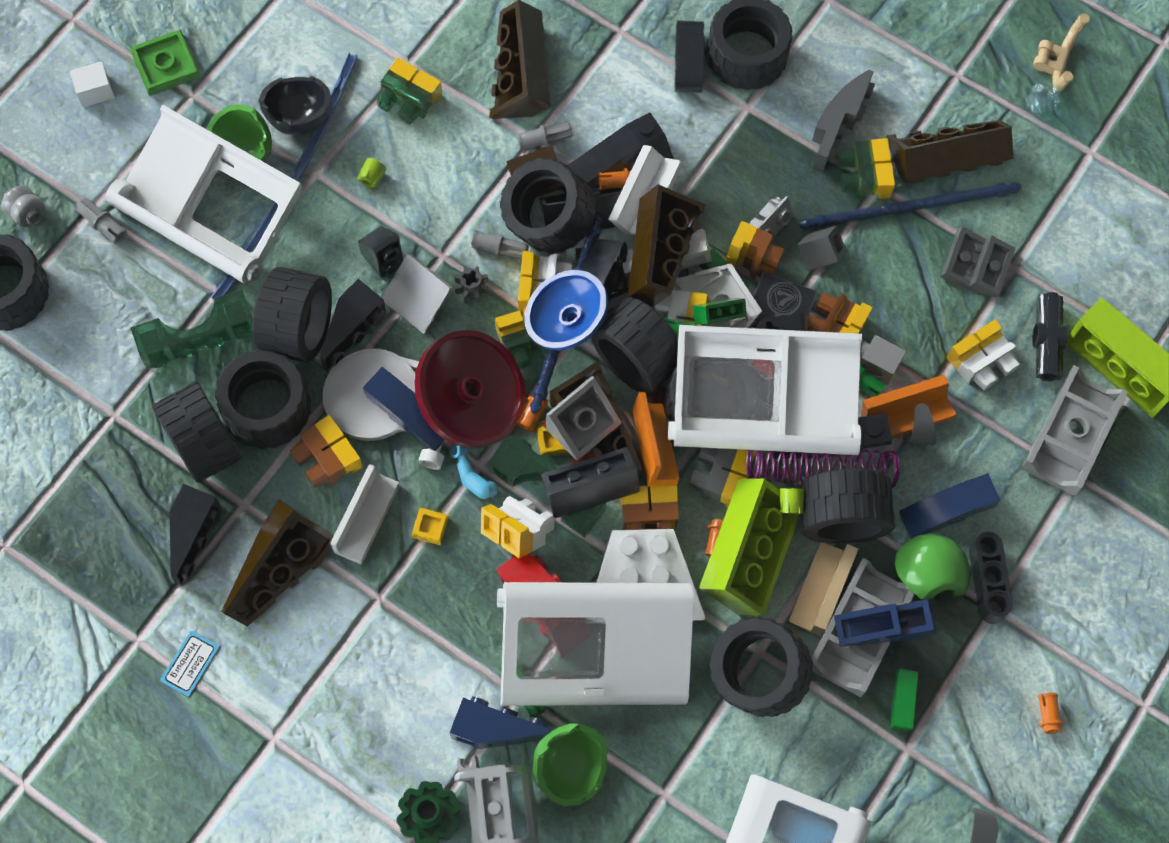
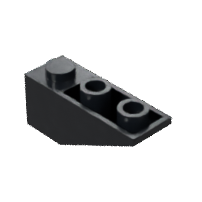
(354, 314)
(189, 524)

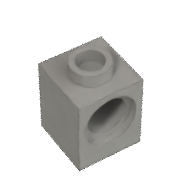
(881, 358)

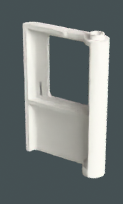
(175, 176)

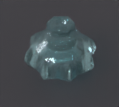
(1041, 99)

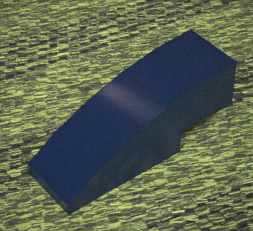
(401, 406)
(950, 506)
(885, 624)

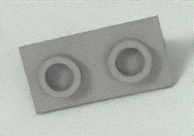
(775, 215)

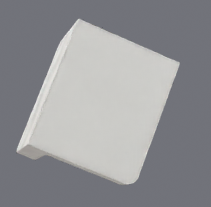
(92, 84)

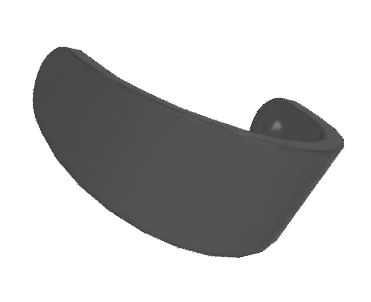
(923, 429)
(984, 827)

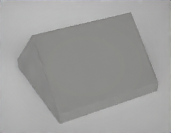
(582, 419)

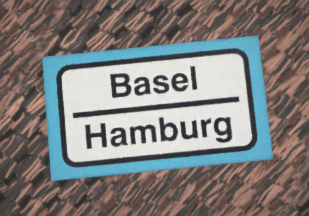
(189, 663)

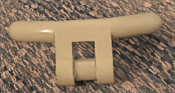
(1061, 54)

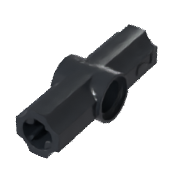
(1049, 336)

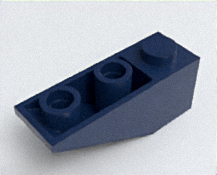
(489, 727)

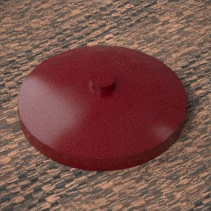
(469, 389)

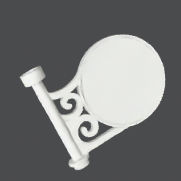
(355, 412)

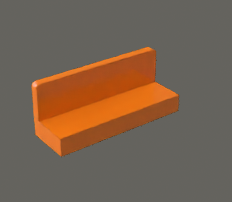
(901, 404)
(654, 444)

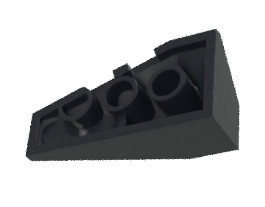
(621, 150)

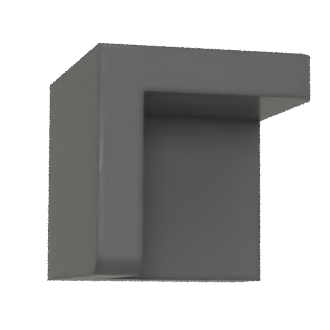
(822, 248)

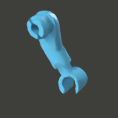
(469, 478)

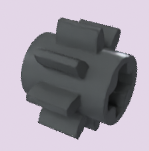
(468, 289)

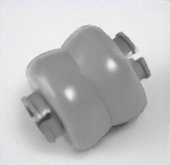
(23, 206)

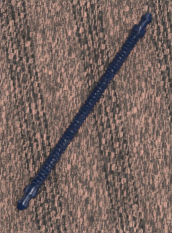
(998, 190)
(540, 391)

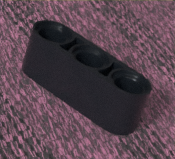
(689, 56)
(606, 262)
(985, 590)

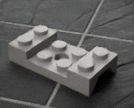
(1059, 453)
(855, 665)

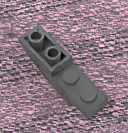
(841, 114)

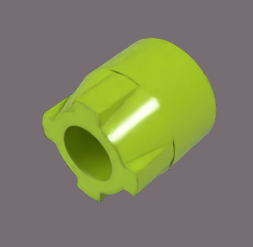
(371, 173)
(791, 500)

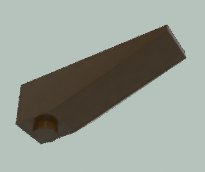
(279, 556)

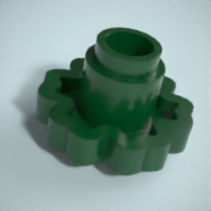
(428, 813)

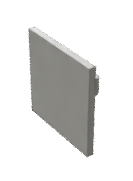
(416, 293)

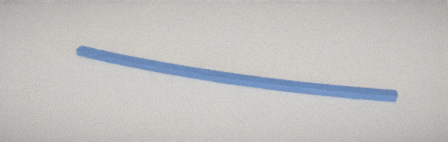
(301, 165)

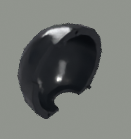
(295, 104)

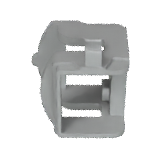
(492, 802)

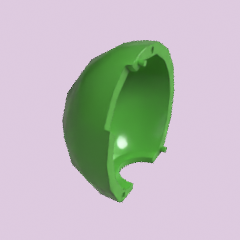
(244, 129)
(933, 565)
(570, 764)

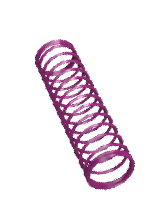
(759, 464)

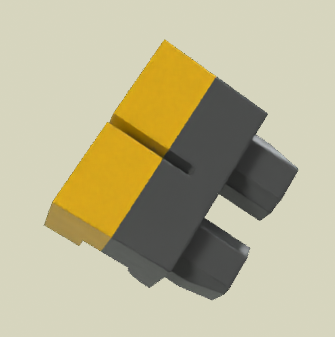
(727, 468)

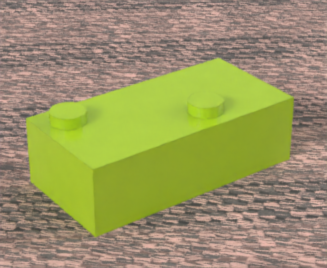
(1123, 355)
(749, 549)

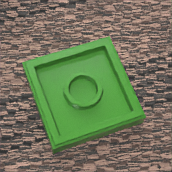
(165, 62)

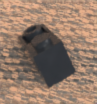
(382, 250)

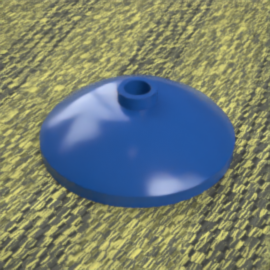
(566, 310)

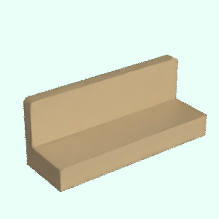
(822, 588)

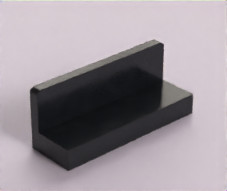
(605, 202)
(591, 482)

